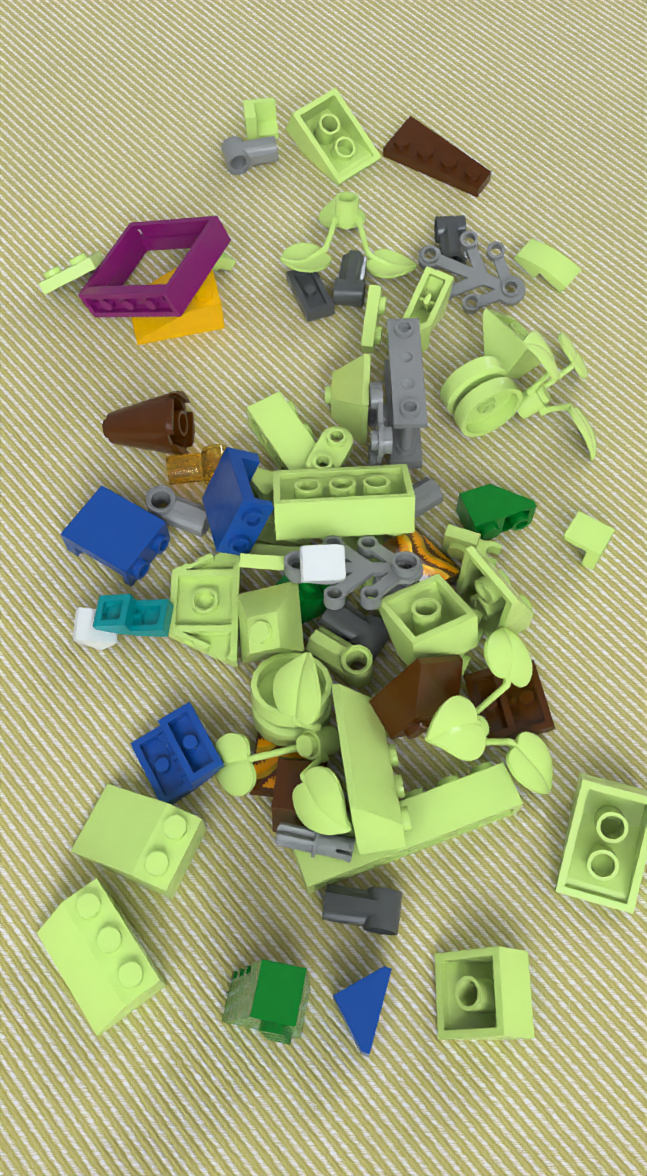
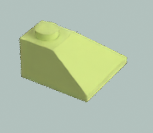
(503, 340)
(351, 396)
(270, 622)

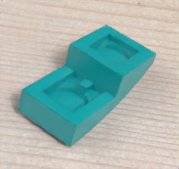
(133, 617)

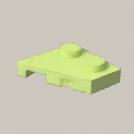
(79, 266)

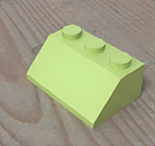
(99, 957)

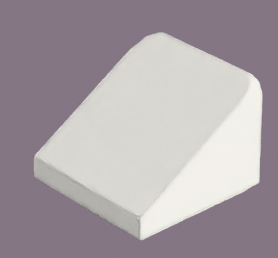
(322, 564)
(87, 634)

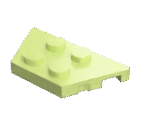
(207, 606)

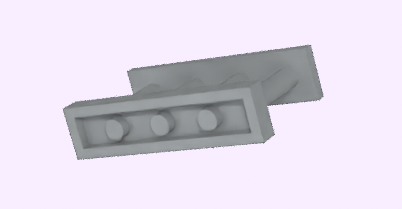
(405, 391)

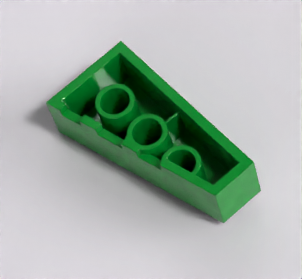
(269, 999)

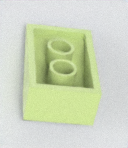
(332, 137)
(492, 594)
(140, 839)
(605, 844)

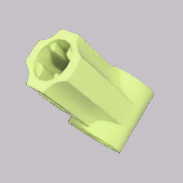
(339, 655)

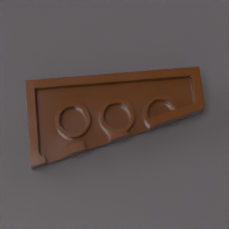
(432, 155)

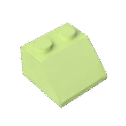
(429, 620)
(484, 994)

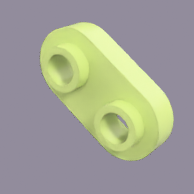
(331, 452)

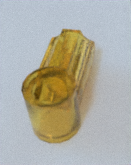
(195, 466)

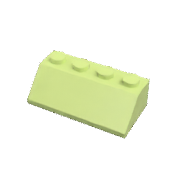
(343, 502)
(369, 774)

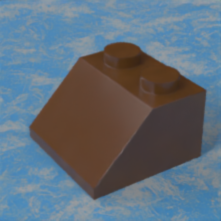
(416, 694)

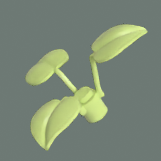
(345, 213)
(536, 397)
(463, 731)
(320, 797)

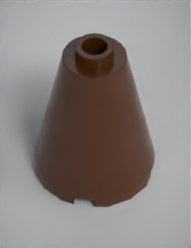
(153, 424)

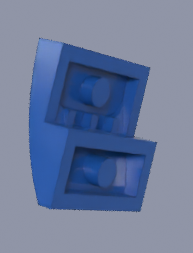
(177, 755)

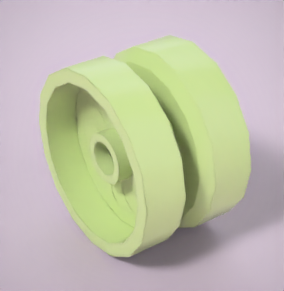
(481, 396)
(265, 714)

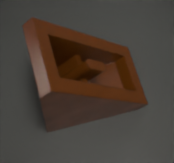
(286, 780)

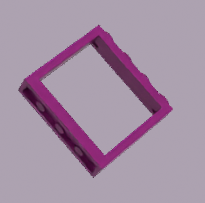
(109, 297)

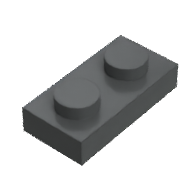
(310, 294)

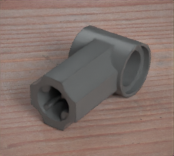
(448, 233)
(350, 285)
(357, 628)
(374, 908)

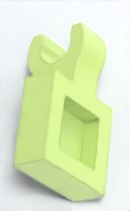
(458, 539)

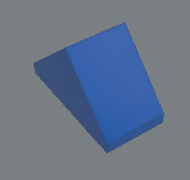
(362, 1005)

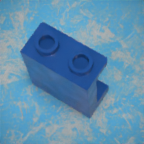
(230, 505)
(117, 534)

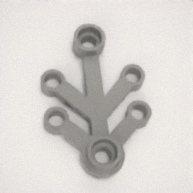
(477, 274)
(378, 417)
(396, 568)

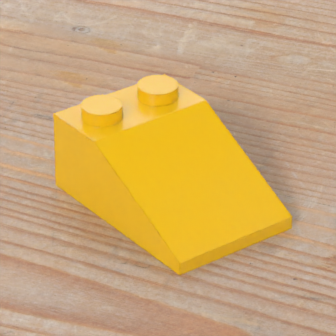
(200, 316)

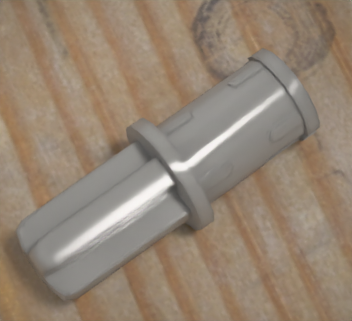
(307, 840)

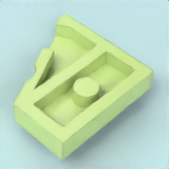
(374, 308)

